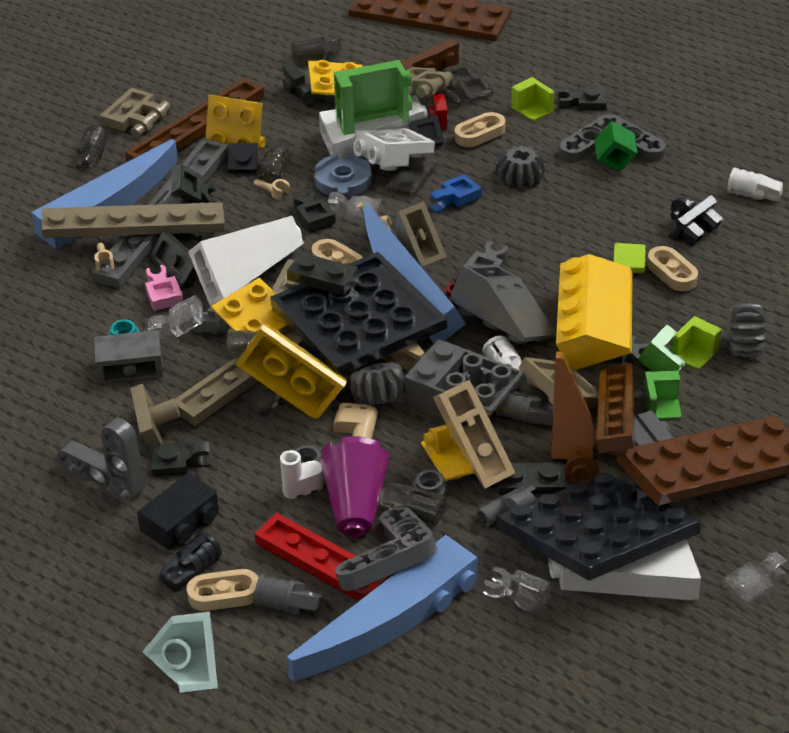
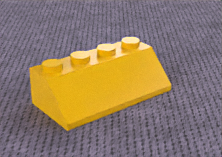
(594, 311)

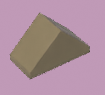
(419, 235)

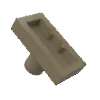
(151, 416)

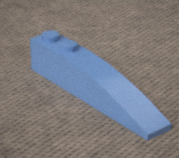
(115, 188)
(386, 243)
(388, 610)

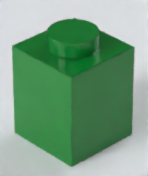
(615, 146)

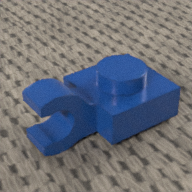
(457, 191)

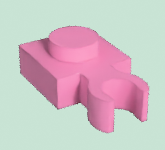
(162, 291)

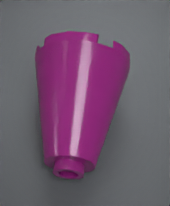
(354, 482)

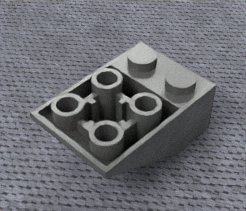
(501, 302)
(451, 365)

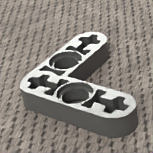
(648, 146)
(117, 469)
(408, 544)

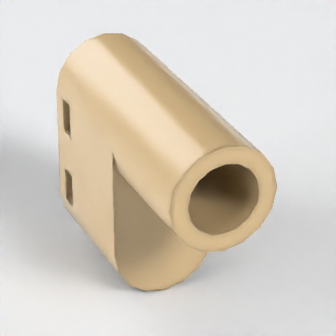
(355, 419)

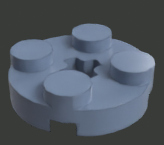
(343, 175)

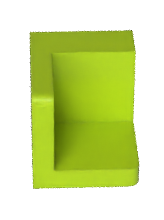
(532, 99)
(630, 255)
(697, 342)

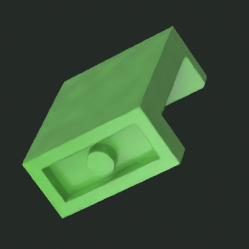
(371, 94)

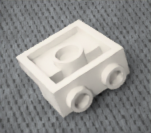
(391, 146)

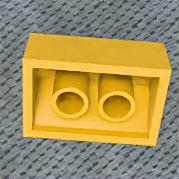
(290, 371)

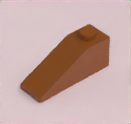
(572, 420)

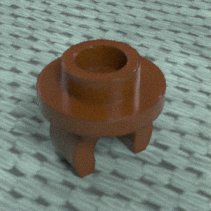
(580, 469)

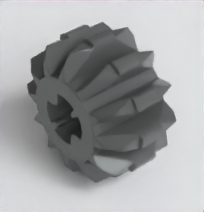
(520, 166)
(747, 330)
(377, 383)

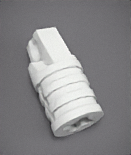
(751, 184)
(506, 355)

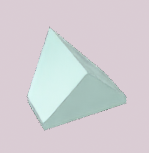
(186, 651)

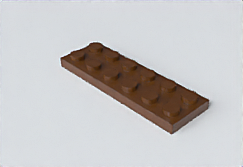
(446, 16)
(709, 460)

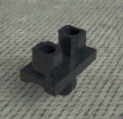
(690, 215)

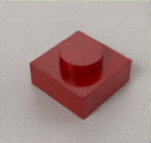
(440, 109)

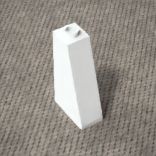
(343, 144)
(241, 256)
(662, 575)

